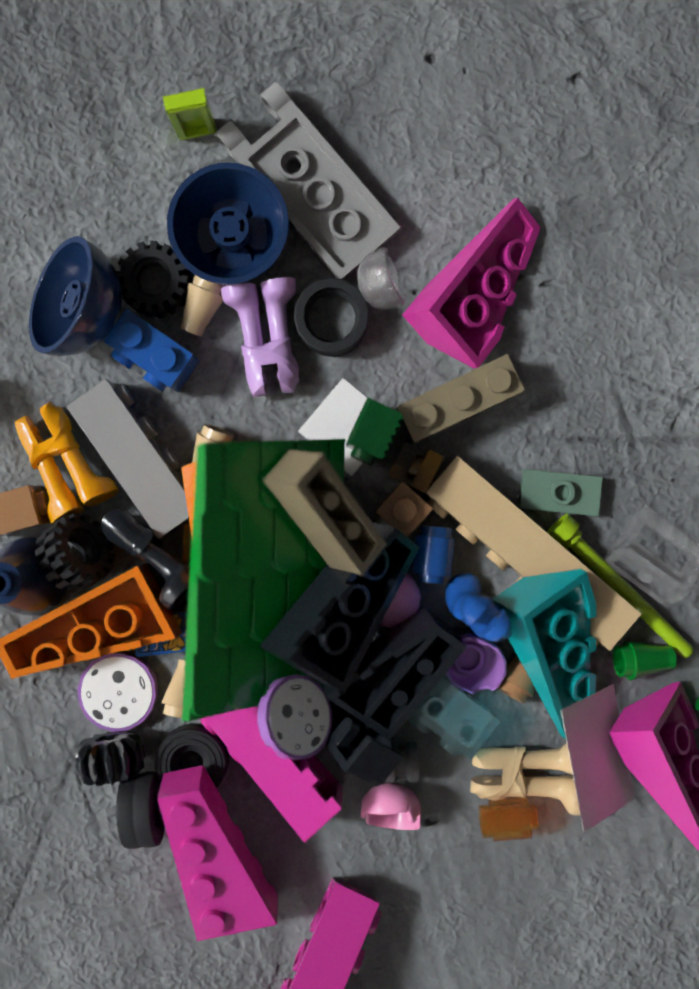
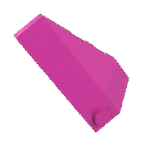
(662, 753)

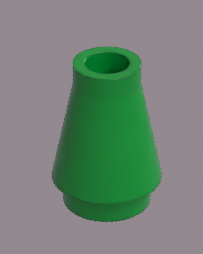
(642, 659)

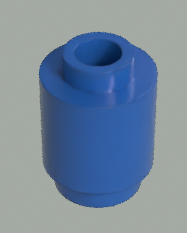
(435, 554)

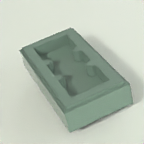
(560, 492)

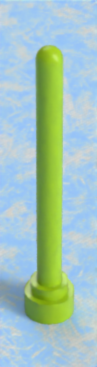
(566, 533)

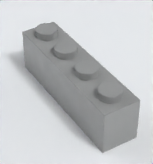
(133, 455)

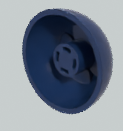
(210, 210)
(74, 300)

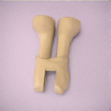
(513, 781)

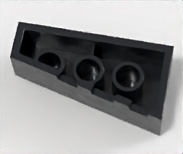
(340, 614)

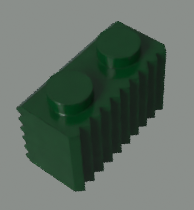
(373, 432)

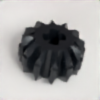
(109, 757)

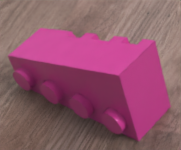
(298, 788)
(214, 865)
(336, 939)

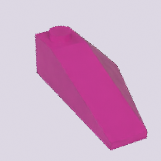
(469, 296)

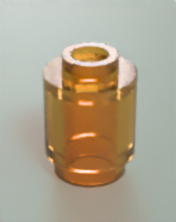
(508, 819)

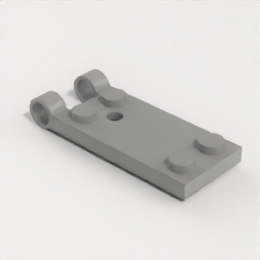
(322, 198)

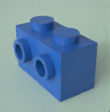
(151, 350)

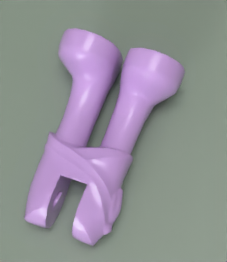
(245, 301)

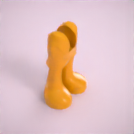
(90, 487)

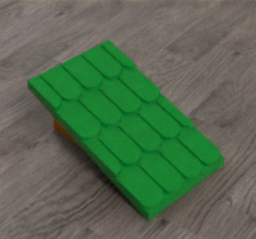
(244, 571)

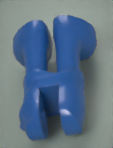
(477, 611)

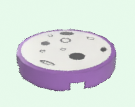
(117, 691)
(295, 717)

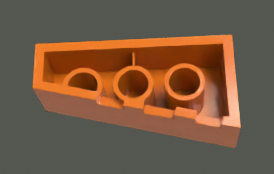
(92, 626)

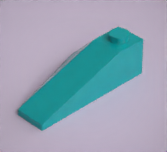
(553, 636)

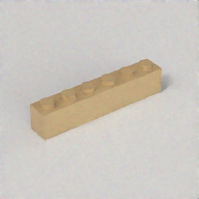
(520, 542)

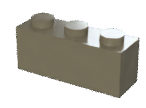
(460, 399)
(325, 511)

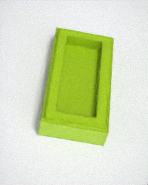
(190, 114)

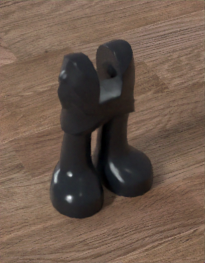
(142, 544)

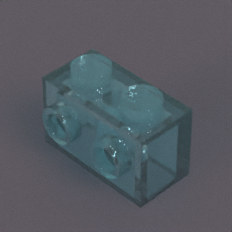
(456, 718)

